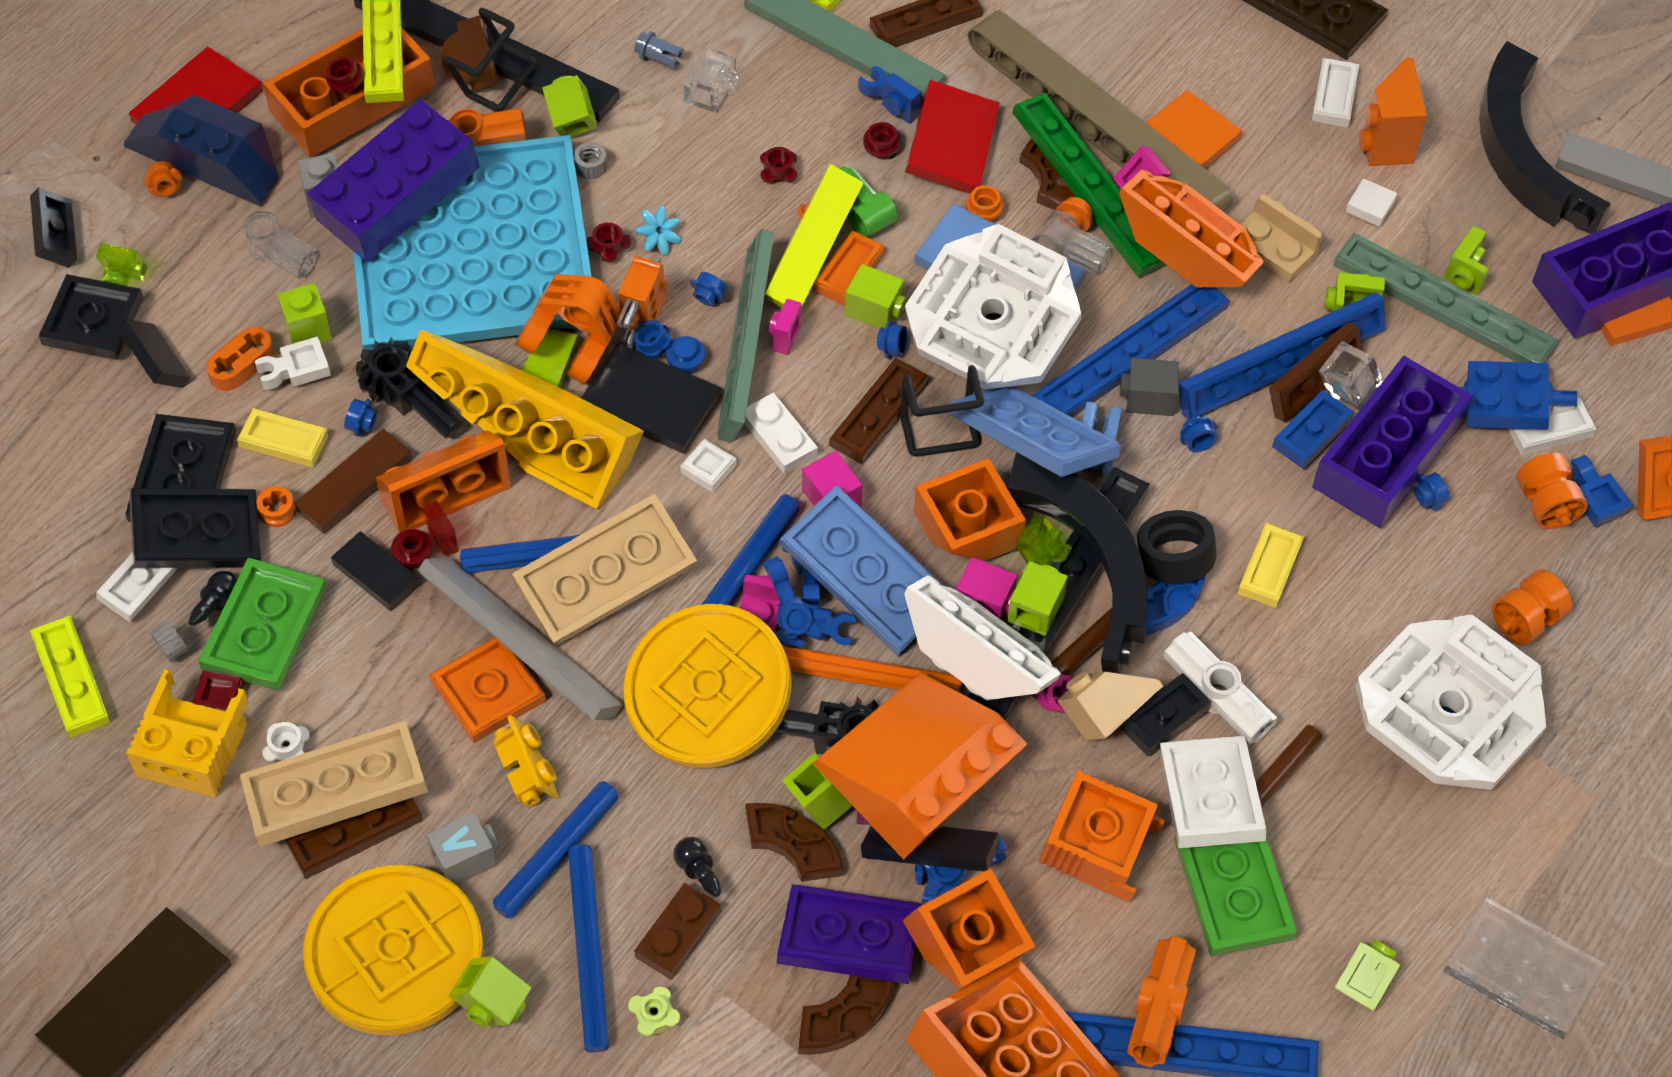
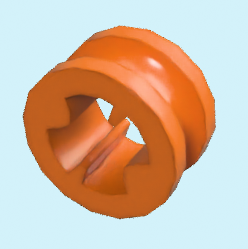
(285, 512)

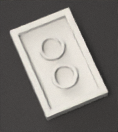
(1212, 792)

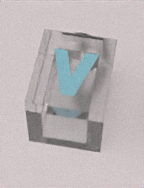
(1351, 375)

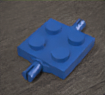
(1512, 395)

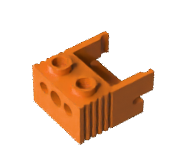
(1100, 834)

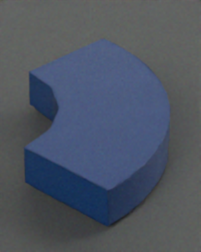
(1171, 603)

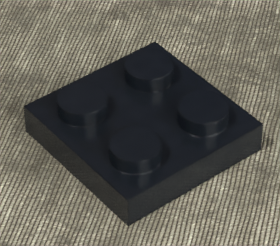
(89, 315)

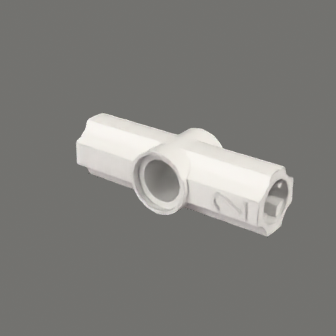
(1237, 703)

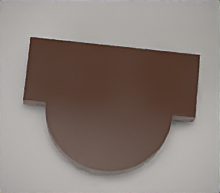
(470, 47)

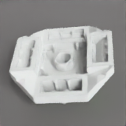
(995, 275)
(1460, 668)

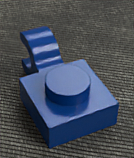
(898, 95)
(1602, 493)

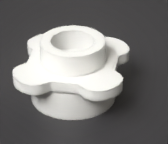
(281, 733)

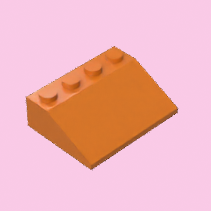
(919, 760)
(1004, 1029)

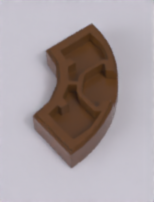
(1052, 187)
(795, 838)
(845, 1016)

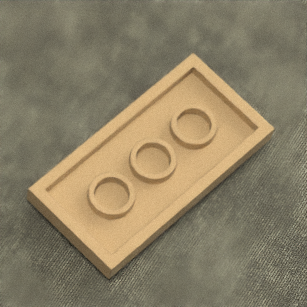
(604, 569)
(332, 783)

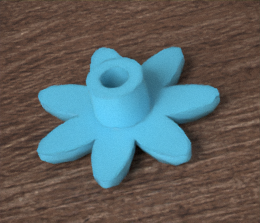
(658, 230)

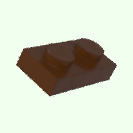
(677, 931)

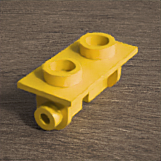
(535, 773)

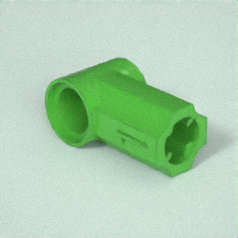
(870, 209)

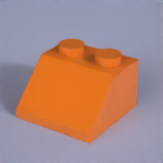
(1394, 118)

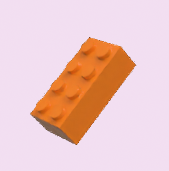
(322, 117)

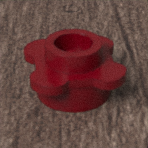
(778, 165)
(607, 233)

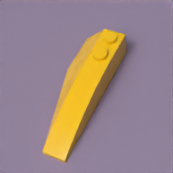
(541, 425)

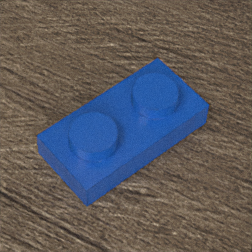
(1313, 429)

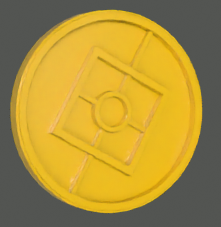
(707, 686)
(391, 949)

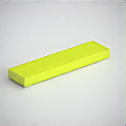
(382, 51)
(813, 237)

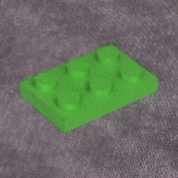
(263, 624)
(1237, 896)

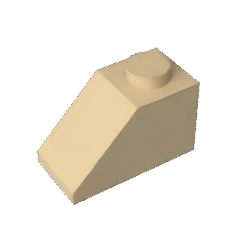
(1105, 700)

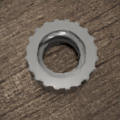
(591, 169)
(168, 641)

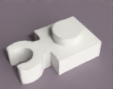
(299, 362)

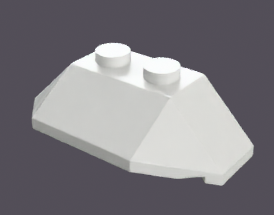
(975, 643)

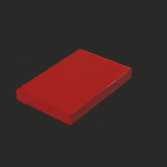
(205, 76)
(952, 137)

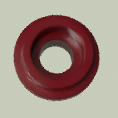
(344, 75)
(881, 140)
(411, 557)

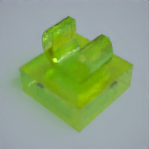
(120, 264)
(1042, 543)

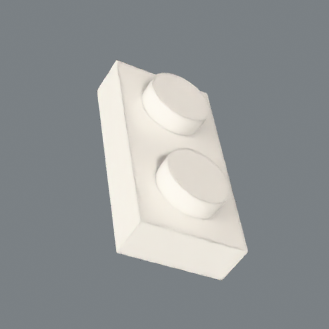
(779, 433)
(132, 588)

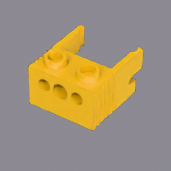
(185, 741)

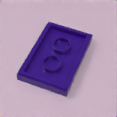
(847, 934)

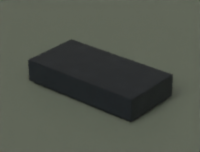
(153, 353)
(375, 571)

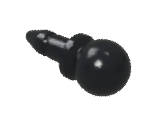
(213, 596)
(697, 864)

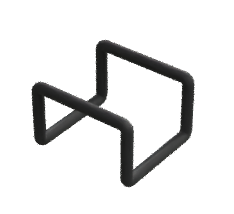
(451, 63)
(909, 398)

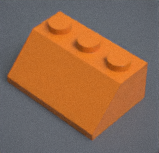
(452, 476)

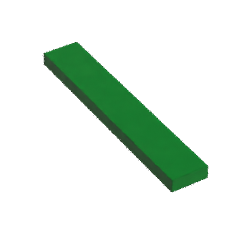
(1084, 177)

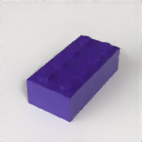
(393, 180)
(1609, 271)
(1391, 441)

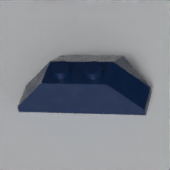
(209, 146)

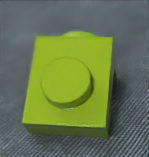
(1352, 288)

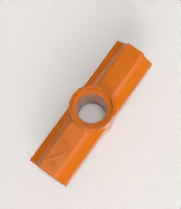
(491, 127)
(1161, 1001)

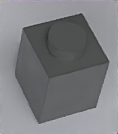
(1150, 386)

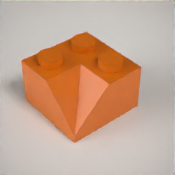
(970, 512)
(969, 930)

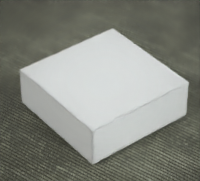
(1371, 202)
(708, 465)

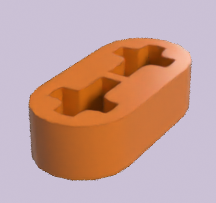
(238, 357)

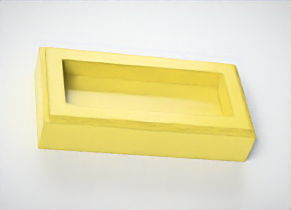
(283, 437)
(1270, 565)

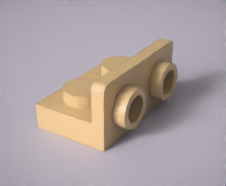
(1282, 238)

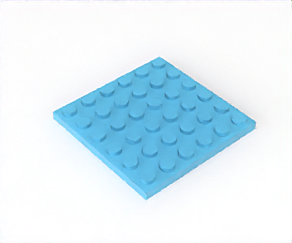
(481, 251)

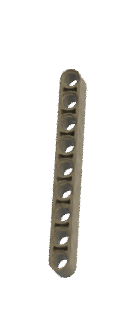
(1084, 104)

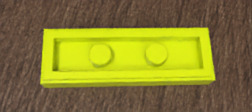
(70, 676)

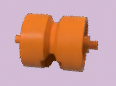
(1549, 486)
(1532, 607)

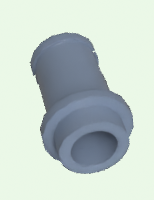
(656, 49)

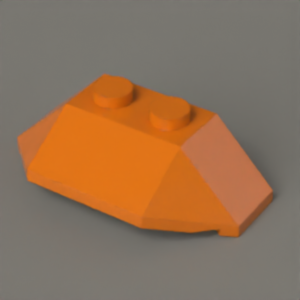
(1188, 232)

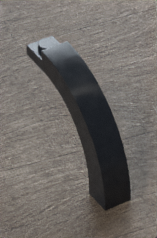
(1515, 156)
(1101, 526)

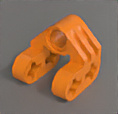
(582, 303)

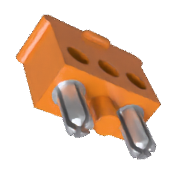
(641, 296)

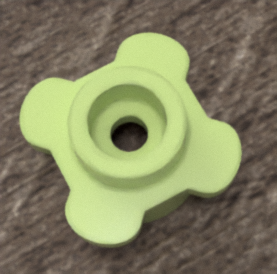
(654, 1024)

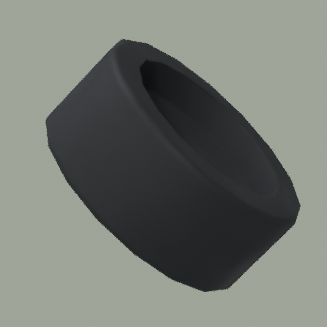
(1174, 526)

